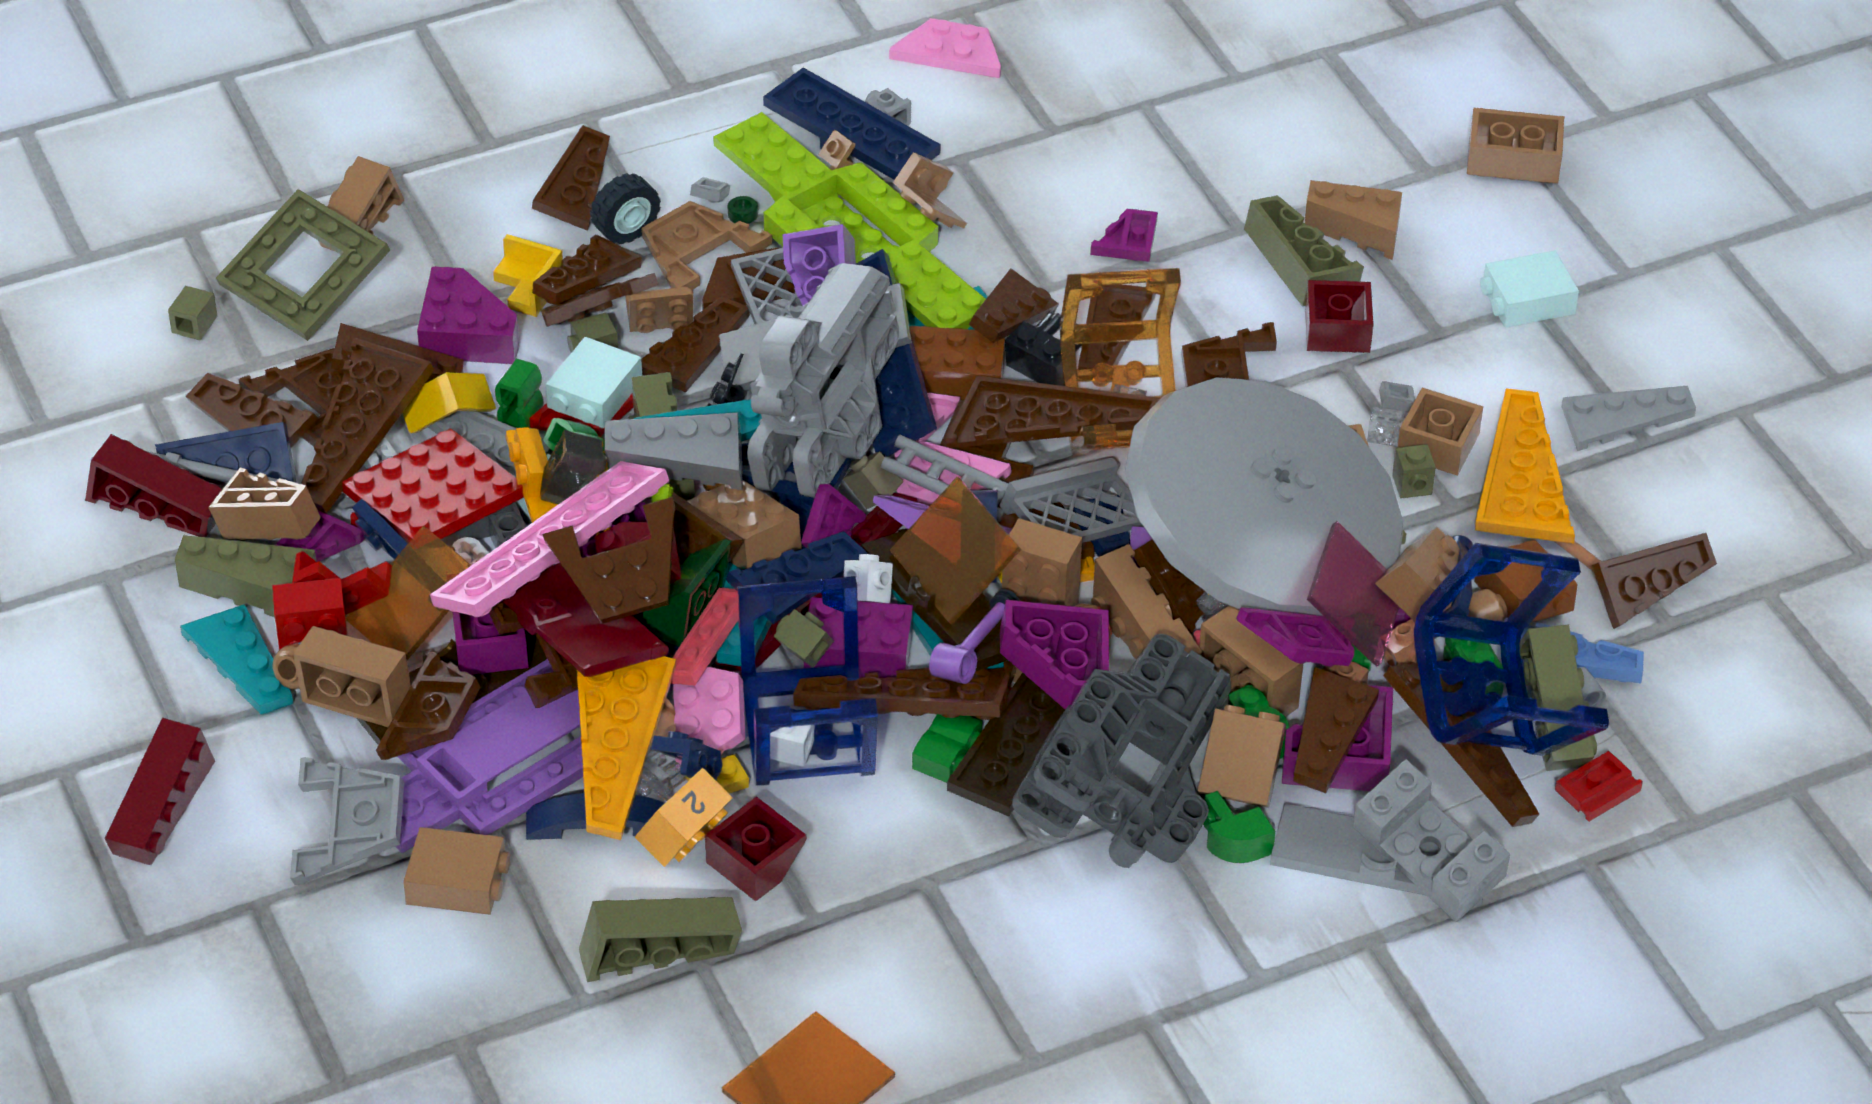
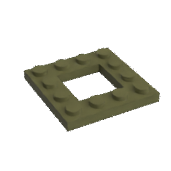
(306, 314)

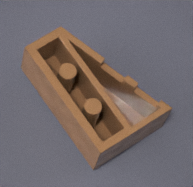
(1355, 213)
(1420, 571)

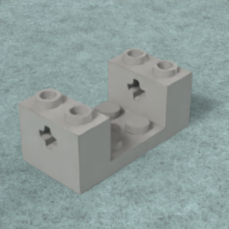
(1401, 818)

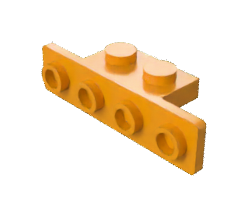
(529, 462)

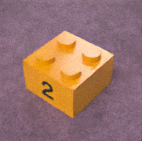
(685, 818)

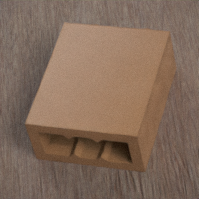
(1242, 756)
(456, 871)

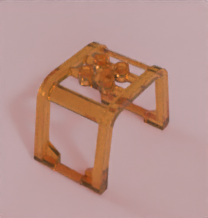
(1087, 285)

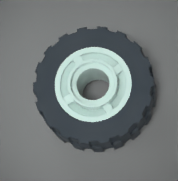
(625, 208)

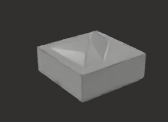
(710, 189)
(1396, 396)

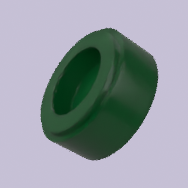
(742, 209)

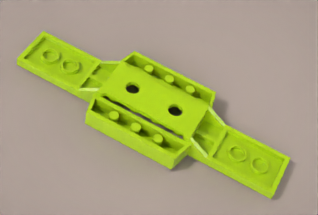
(809, 194)

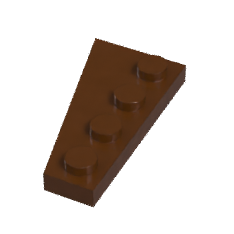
(1114, 304)
(1010, 305)
(695, 345)
(1330, 727)

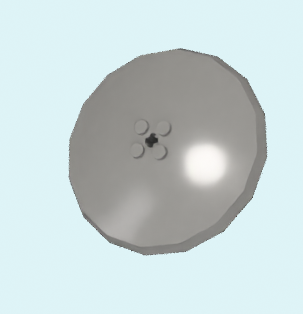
(1246, 488)

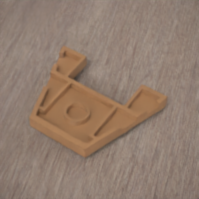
(690, 233)

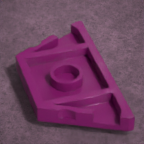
(1299, 636)

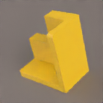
(520, 267)
(446, 396)

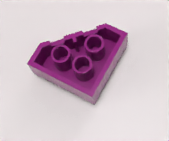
(466, 319)
(1055, 645)
(1368, 757)

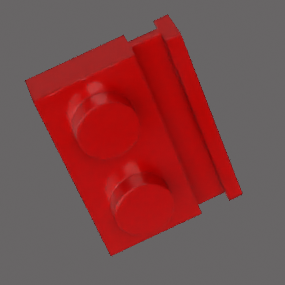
(1598, 785)

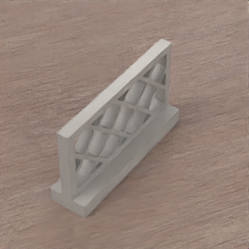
(763, 262)
(1065, 487)

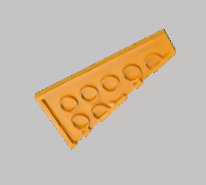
(1522, 478)
(616, 731)

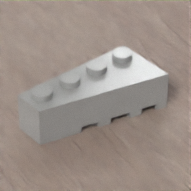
(686, 446)

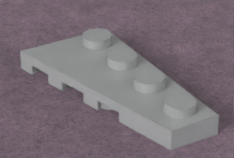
(1610, 414)
(484, 434)

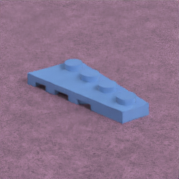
(1605, 659)

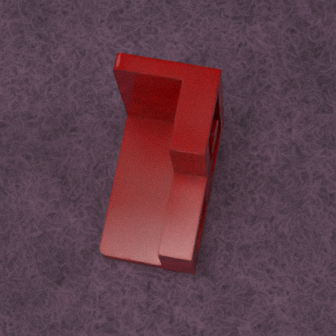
(358, 588)

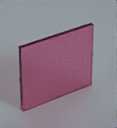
(1348, 594)

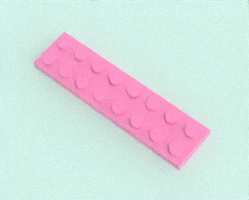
(527, 554)

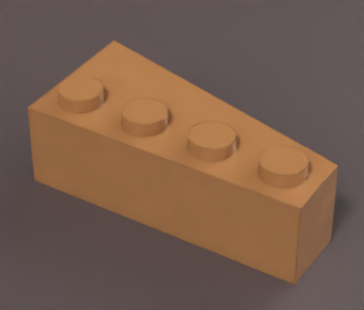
(1133, 606)

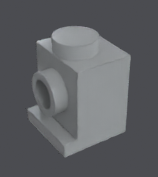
(891, 104)

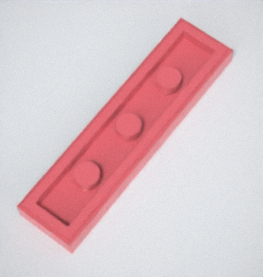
(706, 637)

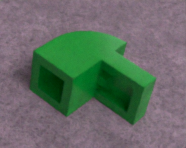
(1238, 836)

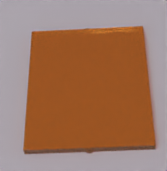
(955, 549)
(408, 613)
(811, 1067)

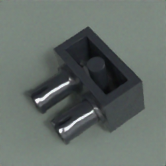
(1036, 351)

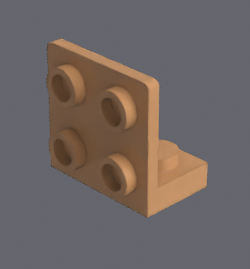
(922, 183)
(659, 309)

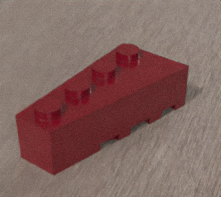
(151, 487)
(160, 791)

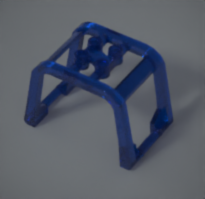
(1492, 708)
(862, 713)

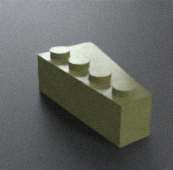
(1296, 249)
(654, 396)
(235, 569)
(1556, 684)
(656, 933)

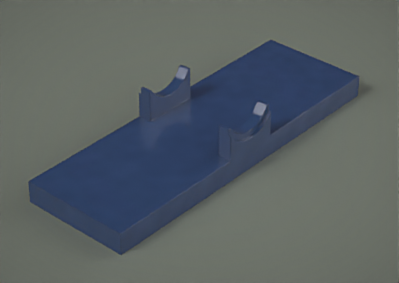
(825, 107)

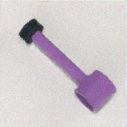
(960, 661)

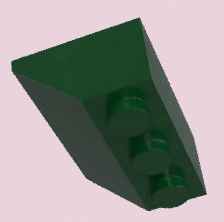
(700, 579)

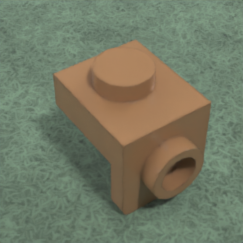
(837, 150)

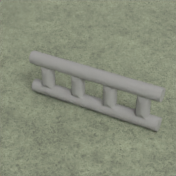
(939, 463)

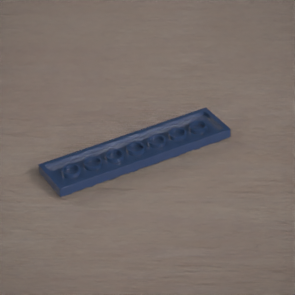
(900, 386)

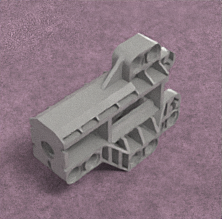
(802, 418)

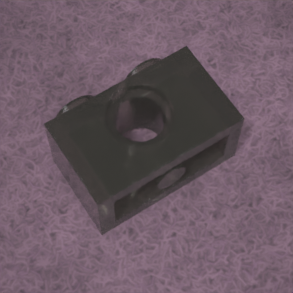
(571, 466)

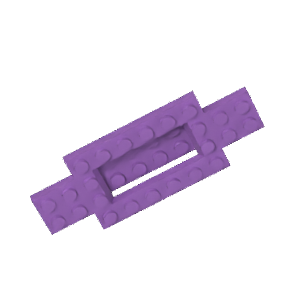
(494, 736)

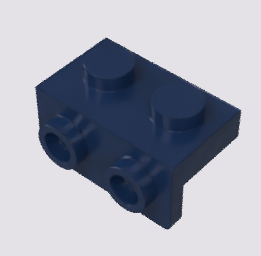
(691, 753)

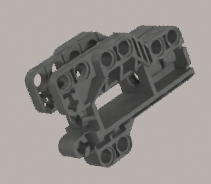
(1090, 736)

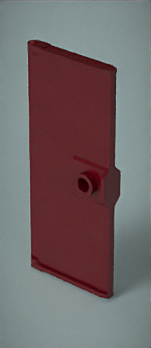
(567, 622)

